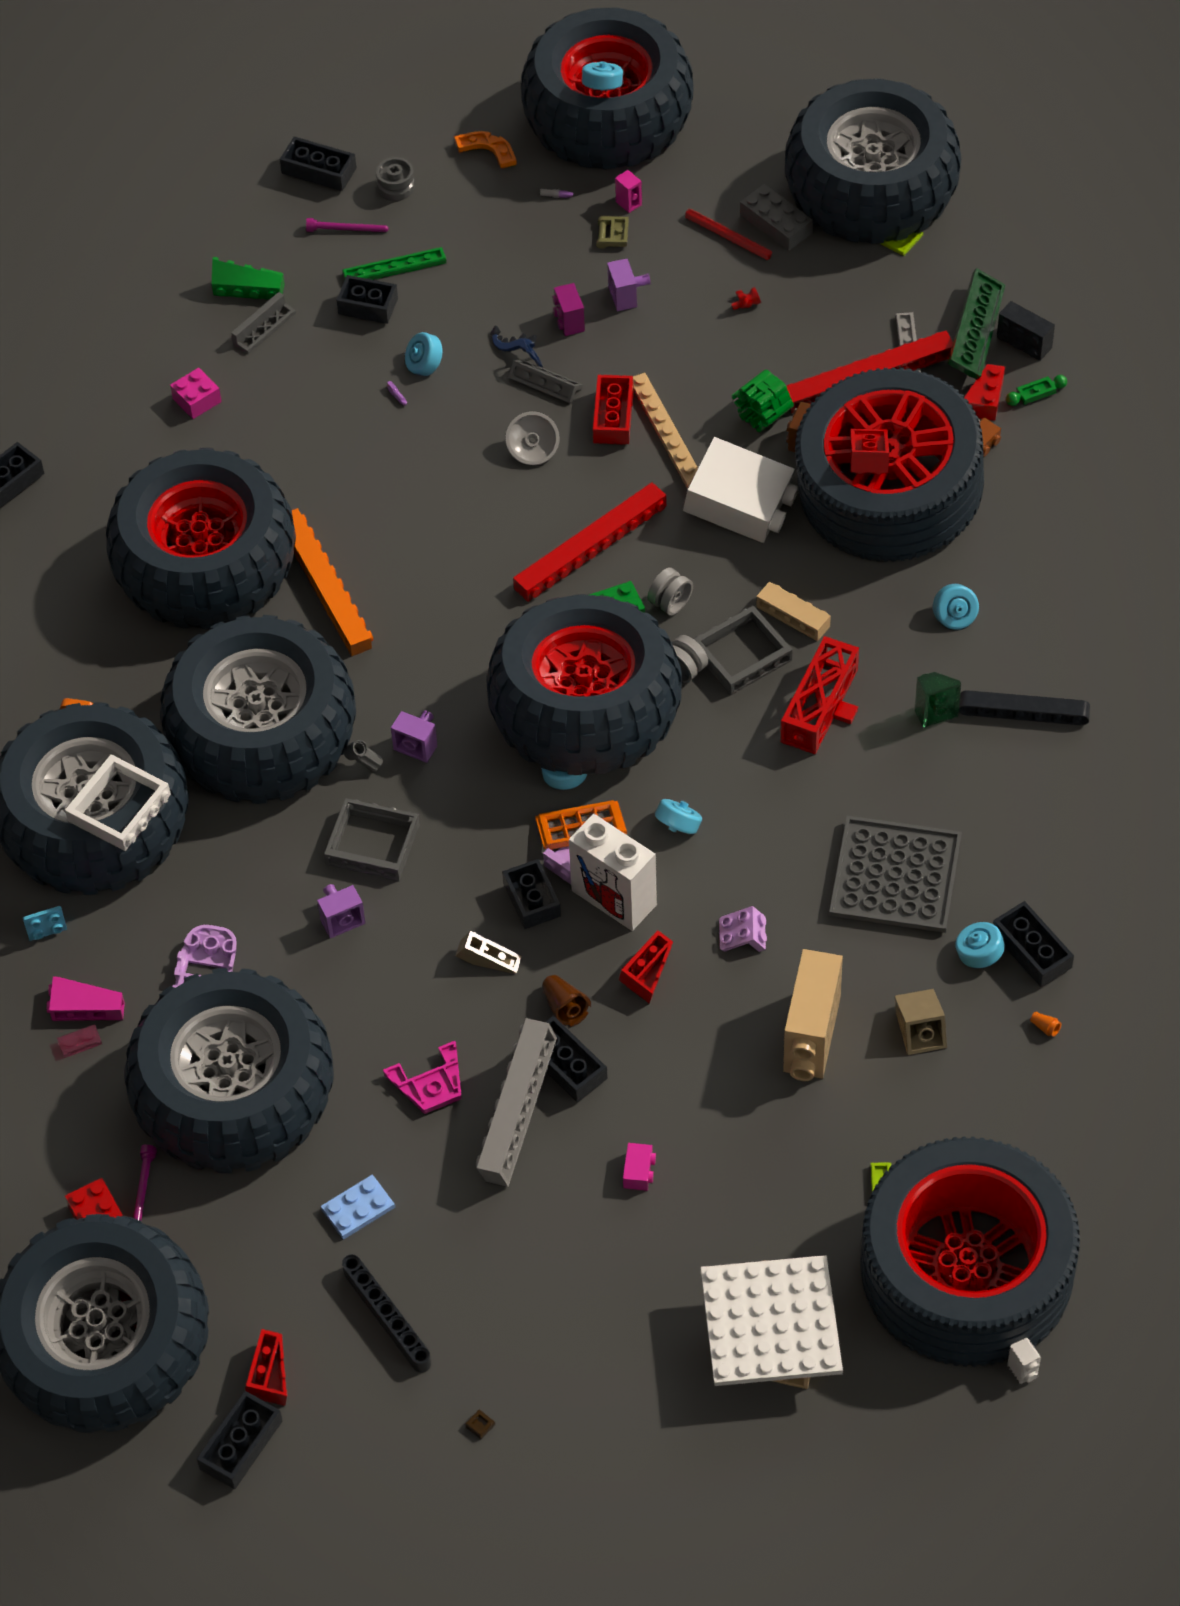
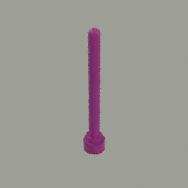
(312, 225)
(147, 1154)

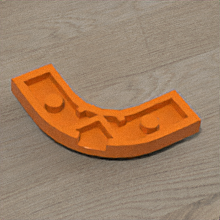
(485, 140)

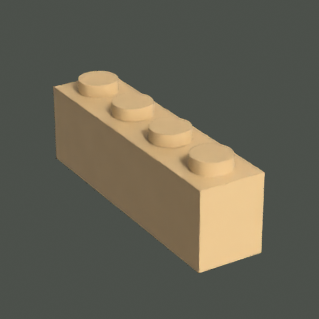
(793, 611)

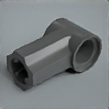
(363, 756)

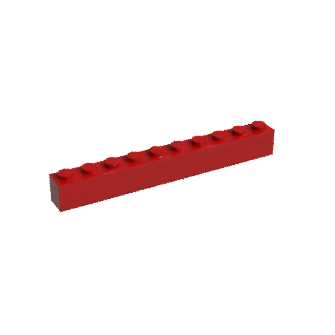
(908, 356)
(589, 542)

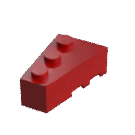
(986, 392)
(646, 966)
(267, 1370)

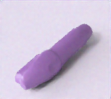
(395, 392)

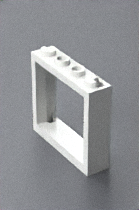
(95, 785)

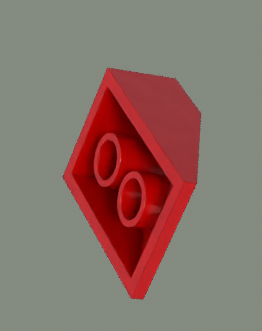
(869, 451)

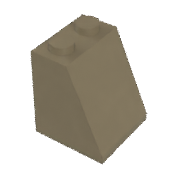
(921, 1021)

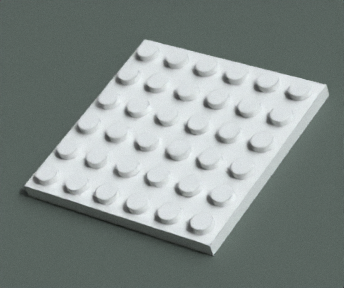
(771, 1320)

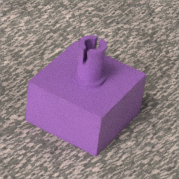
(624, 284)
(414, 735)
(340, 910)

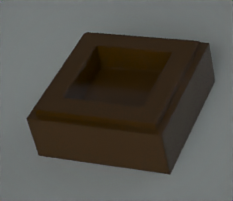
(480, 1424)

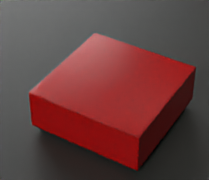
(846, 712)

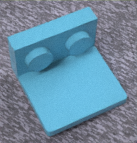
(45, 923)

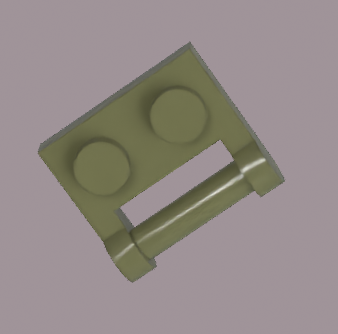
(618, 232)

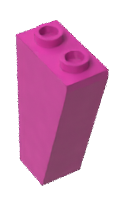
(82, 1001)

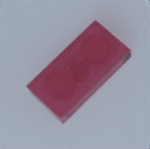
(79, 1041)

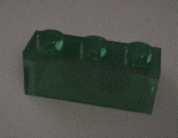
(936, 698)

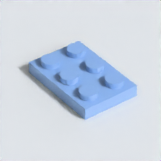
(357, 1206)

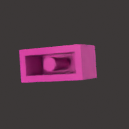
(628, 191)
(638, 1166)

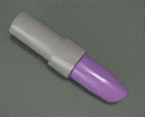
(555, 193)

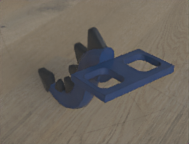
(522, 342)

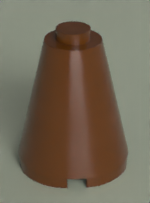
(565, 1001)

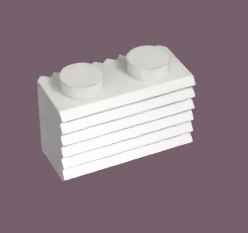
(1024, 1361)

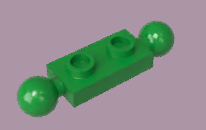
(1036, 390)

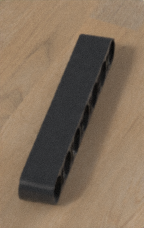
(1024, 707)
(389, 1321)

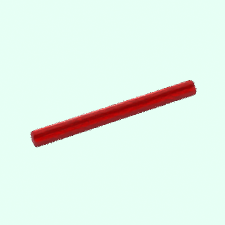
(728, 234)

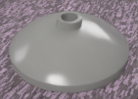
(535, 426)

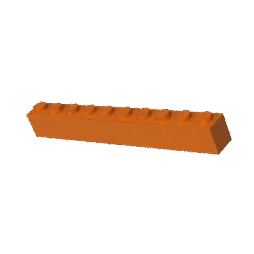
(329, 588)

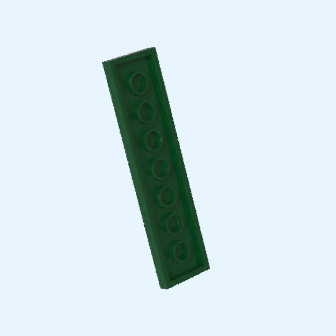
(976, 324)

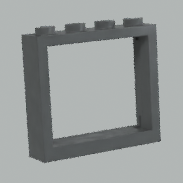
(755, 671)
(367, 864)

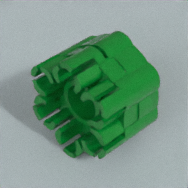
(763, 400)

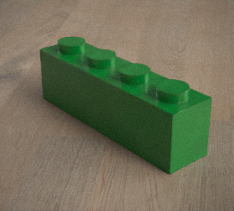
(245, 281)

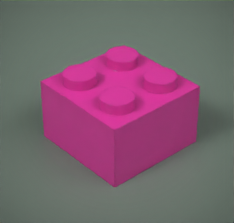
(195, 393)

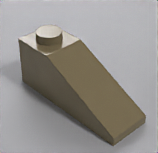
(487, 954)

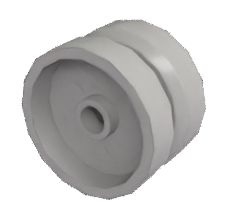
(670, 591)
(690, 657)

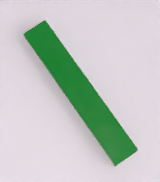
(398, 265)

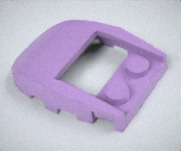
(206, 946)

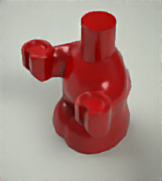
(746, 300)

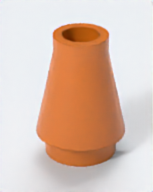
(1047, 1024)

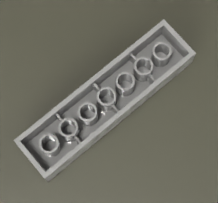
(516, 1102)

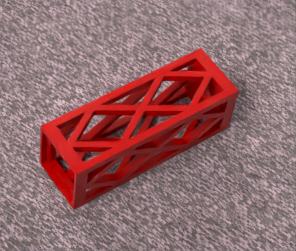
(794, 728)

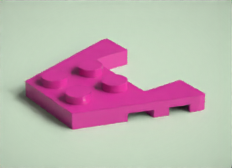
(434, 1087)

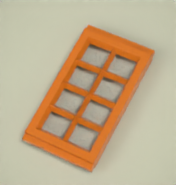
(559, 825)

